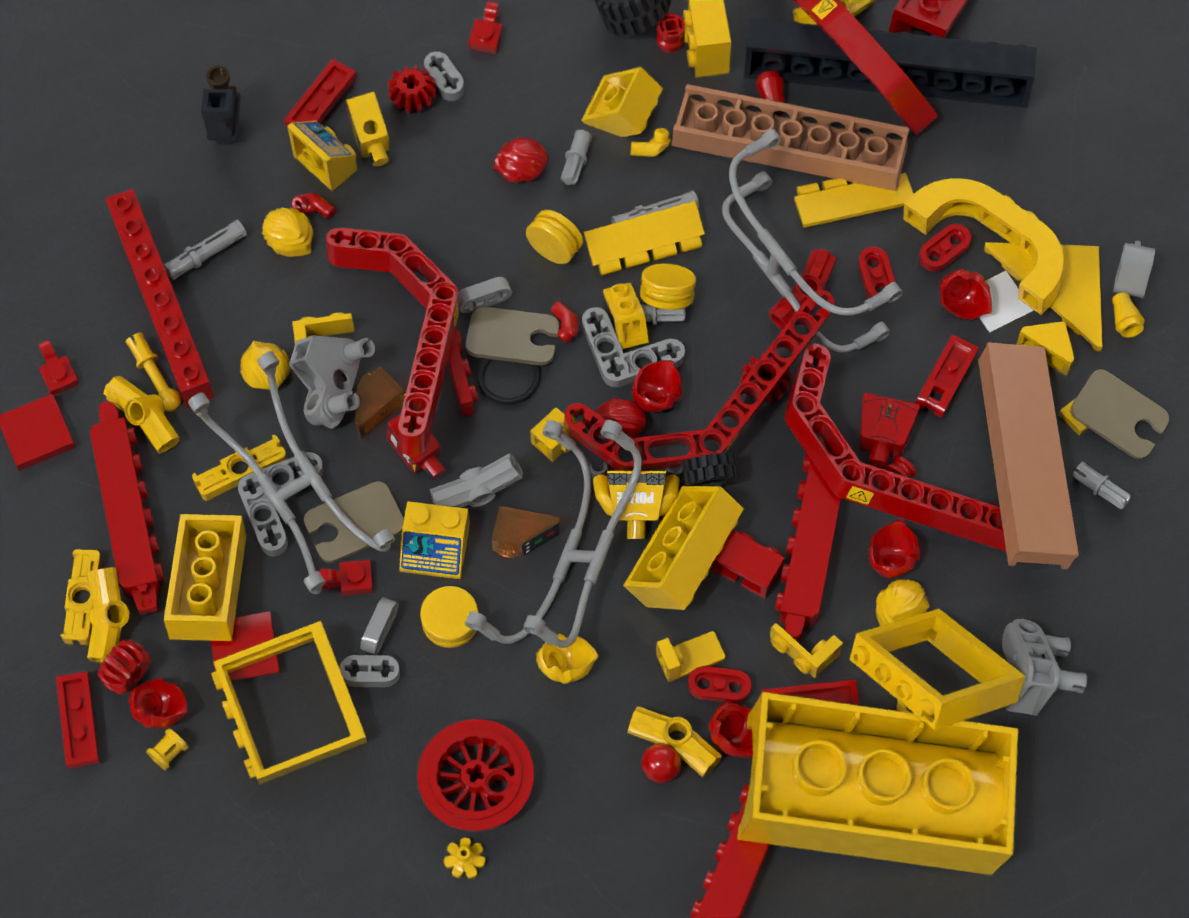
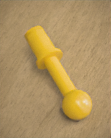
(146, 359)

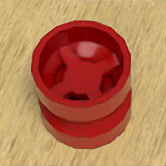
(670, 33)

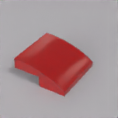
(248, 632)

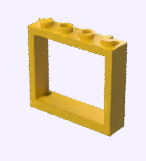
(224, 666)
(998, 679)

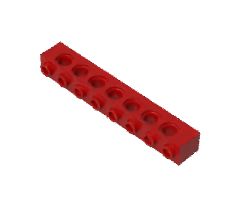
(159, 296)

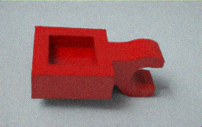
(487, 32)
(57, 372)
(352, 578)

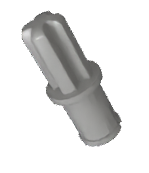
(576, 157)
(661, 315)
(1102, 485)

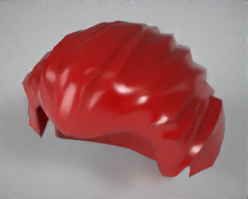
(521, 160)
(965, 294)
(657, 386)
(625, 413)
(894, 550)
(157, 703)
(730, 730)

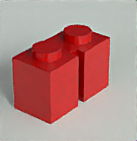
(745, 558)

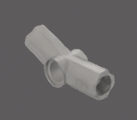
(478, 484)

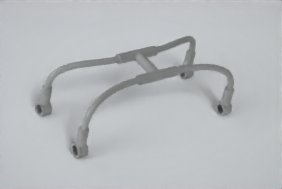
(778, 257)
(315, 581)
(535, 624)

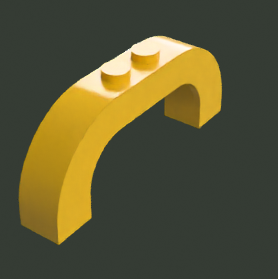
(1003, 217)

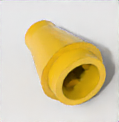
(1127, 317)

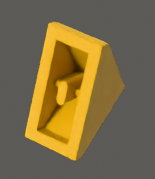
(1056, 343)

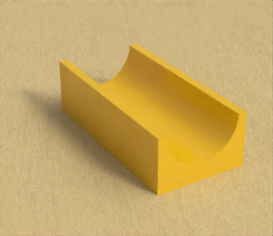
(880, 784)

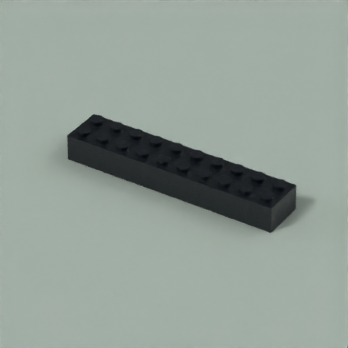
(934, 64)

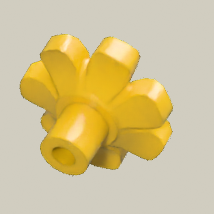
(464, 858)

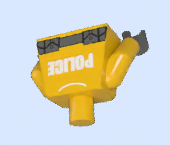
(648, 502)

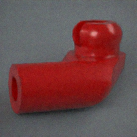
(313, 203)
(568, 320)

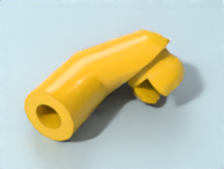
(654, 146)

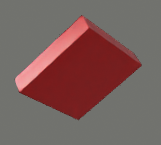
(35, 432)

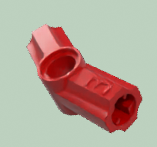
(815, 275)

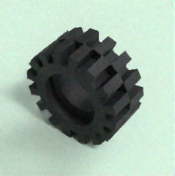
(711, 470)

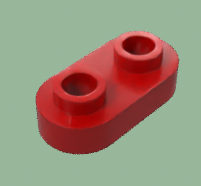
(942, 248)
(875, 276)
(720, 682)

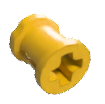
(167, 749)

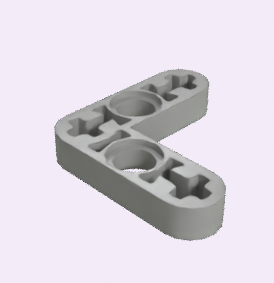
(623, 361)
(261, 501)

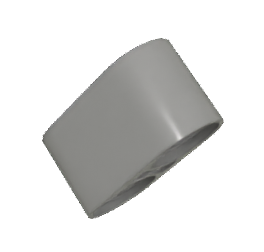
(1134, 269)

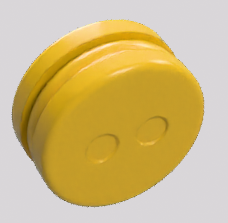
(554, 236)
(667, 286)
(445, 616)

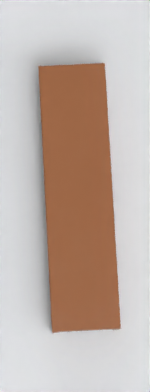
(804, 145)
(1027, 455)

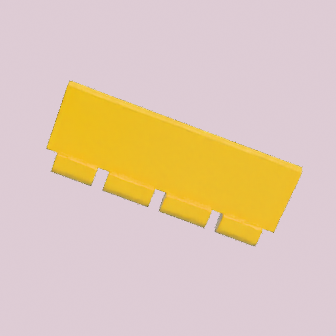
(846, 201)
(636, 236)

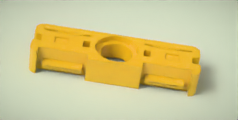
(222, 478)
(77, 620)

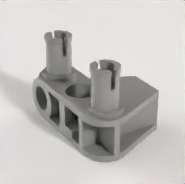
(320, 366)
(1023, 648)

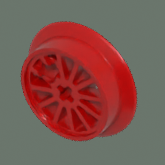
(482, 734)

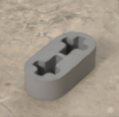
(448, 73)
(484, 294)
(379, 626)
(369, 666)

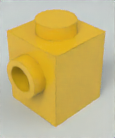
(549, 447)

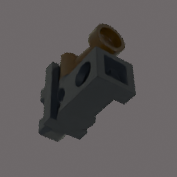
(220, 106)

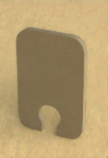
(507, 335)
(1113, 410)
(368, 507)

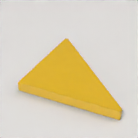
(1079, 292)

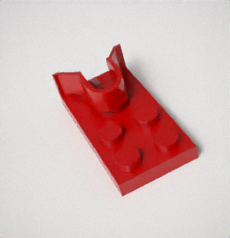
(928, 15)

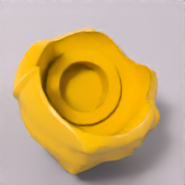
(288, 232)
(253, 373)
(900, 601)
(568, 663)

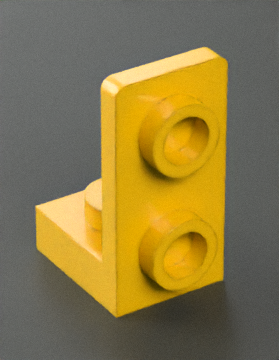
(627, 315)
(323, 326)
(822, 654)
(687, 656)

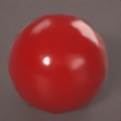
(661, 763)

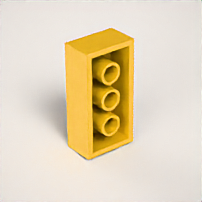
(683, 547)
(205, 577)

